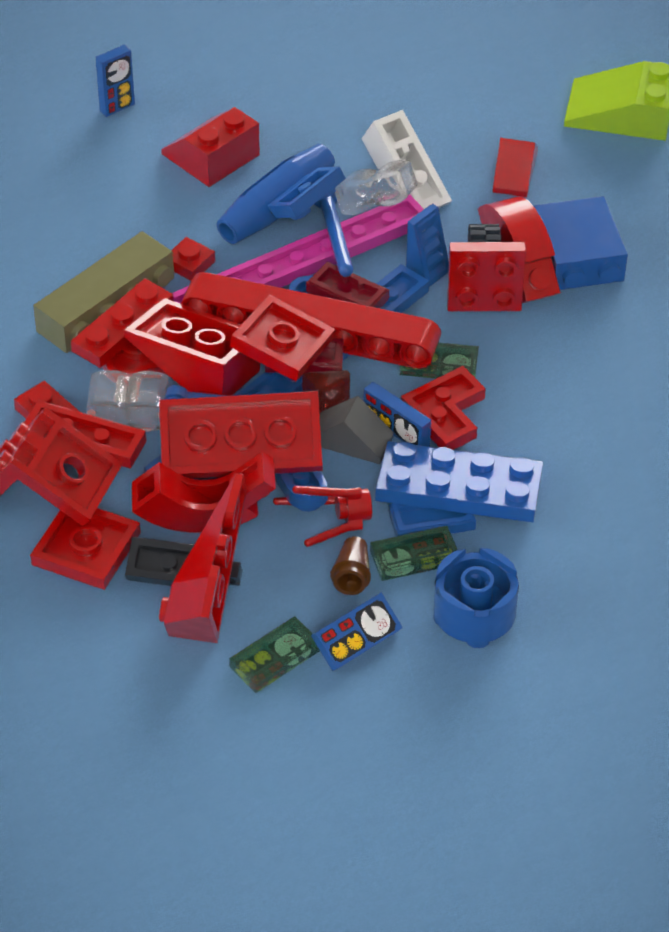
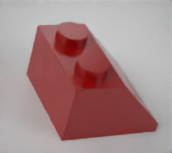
(216, 146)

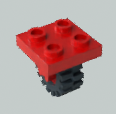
(485, 272)

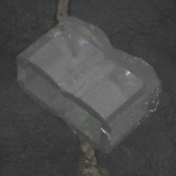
(378, 187)
(128, 397)

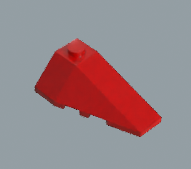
(202, 584)

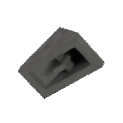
(354, 431)

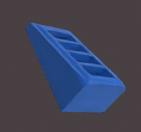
(427, 249)

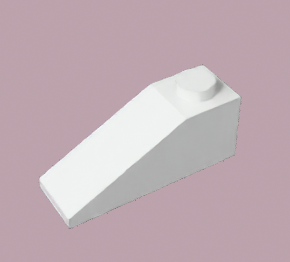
(395, 139)

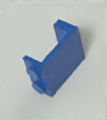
(584, 242)

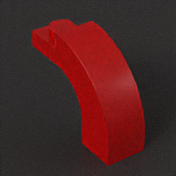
(522, 223)
(188, 503)

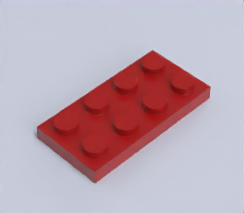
(224, 432)

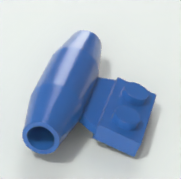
(282, 193)

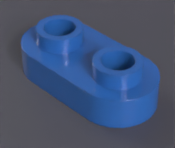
(302, 501)

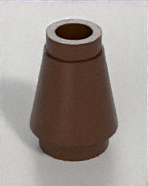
(352, 568)

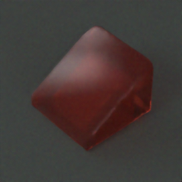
(332, 387)

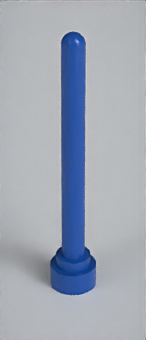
(336, 235)

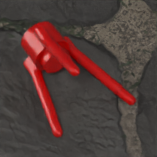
(350, 504)

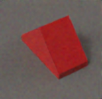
(514, 167)

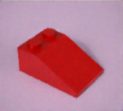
(192, 348)

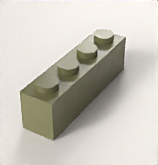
(94, 290)

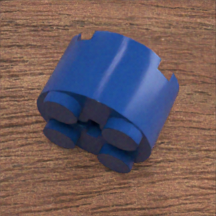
(476, 596)

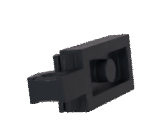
(161, 561)

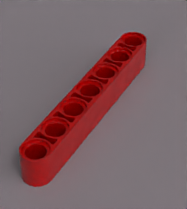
(365, 329)

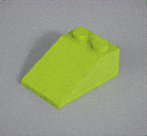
(622, 101)

